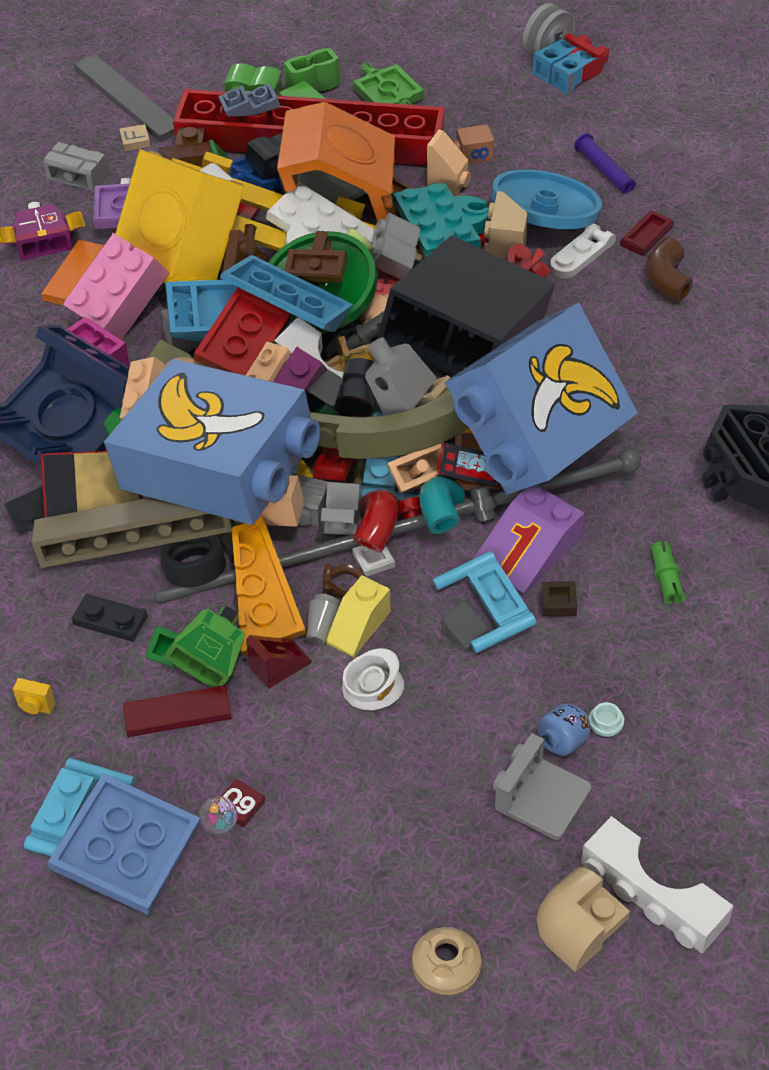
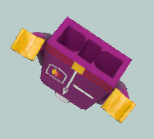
(41, 231)

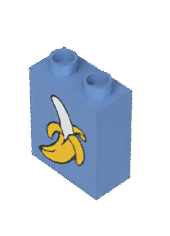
(541, 399)
(213, 441)

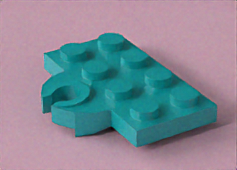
(442, 215)

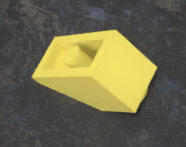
(359, 615)

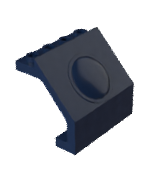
(63, 398)

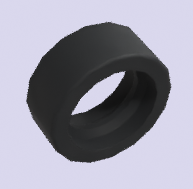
(193, 572)

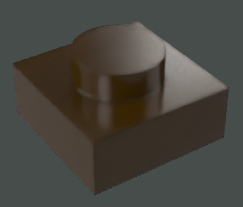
(559, 598)

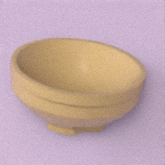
(446, 976)

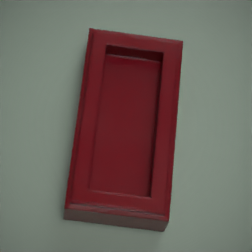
(647, 233)

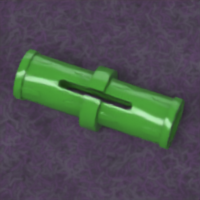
(667, 572)

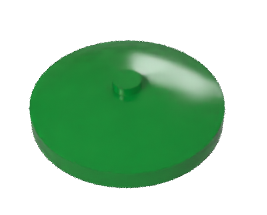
(359, 278)

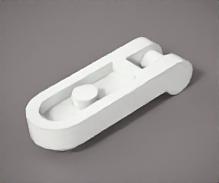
(581, 252)

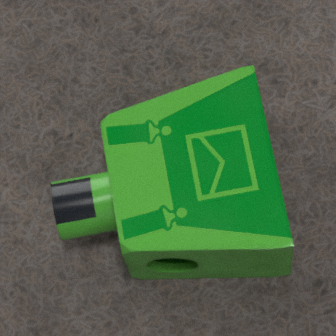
(208, 646)

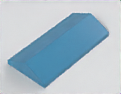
(288, 292)

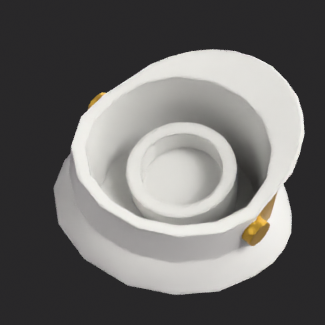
(373, 680)

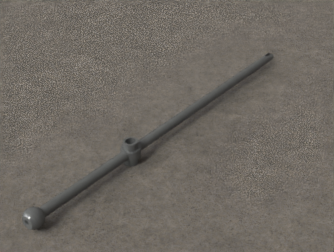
(481, 503)

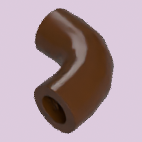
(662, 271)

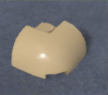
(579, 917)

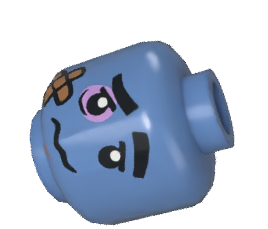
(565, 728)

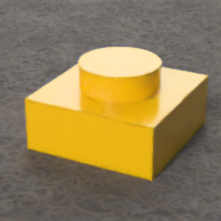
(34, 696)

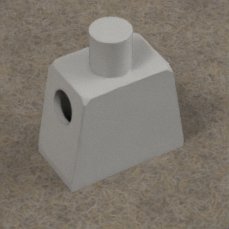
(397, 377)

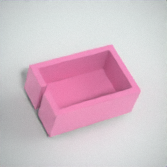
(116, 286)

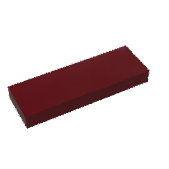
(176, 711)

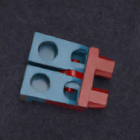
(569, 62)

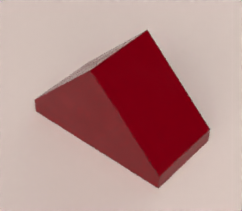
(274, 658)

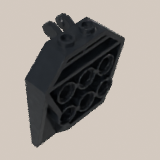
(739, 456)

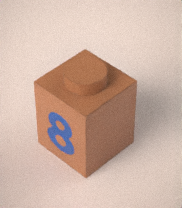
(475, 143)

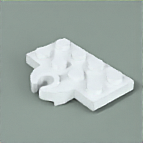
(306, 212)

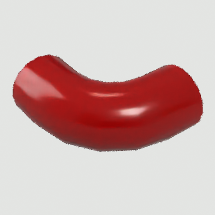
(379, 519)

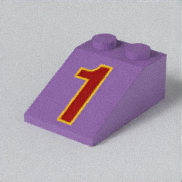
(533, 536)

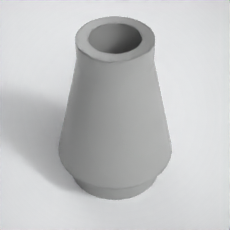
(320, 618)

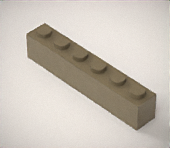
(120, 530)

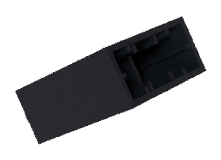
(462, 305)

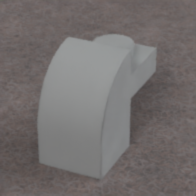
(342, 508)

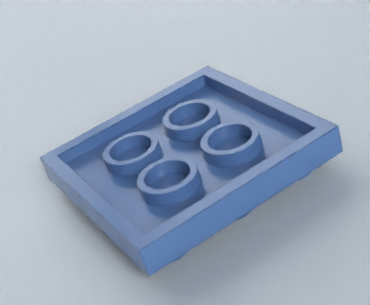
(124, 843)

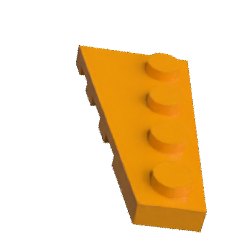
(261, 587)

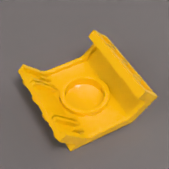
(179, 216)

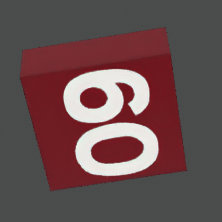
(245, 799)

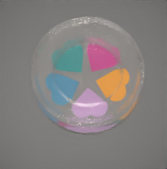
(218, 815)

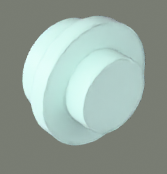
(606, 719)

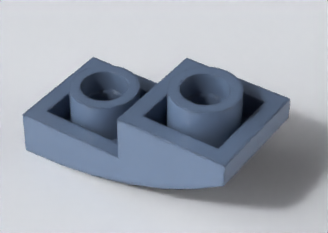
(239, 103)

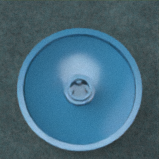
(550, 198)

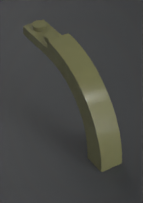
(393, 433)

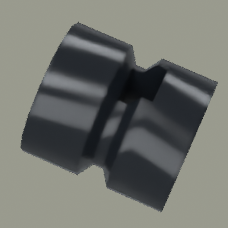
(355, 393)

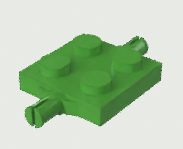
(387, 86)

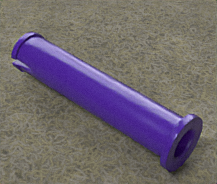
(604, 163)

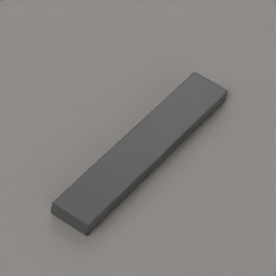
(126, 97)

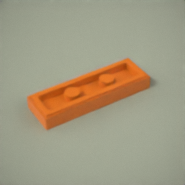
(71, 271)

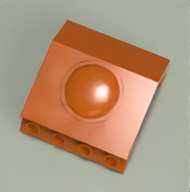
(341, 146)

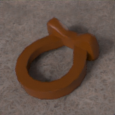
(330, 572)

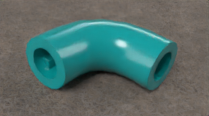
(438, 502)

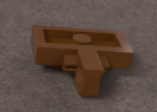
(318, 262)

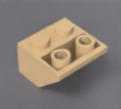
(506, 226)

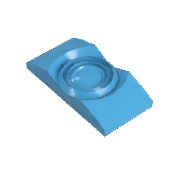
(196, 306)

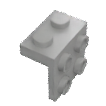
(539, 791)

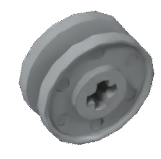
(546, 27)

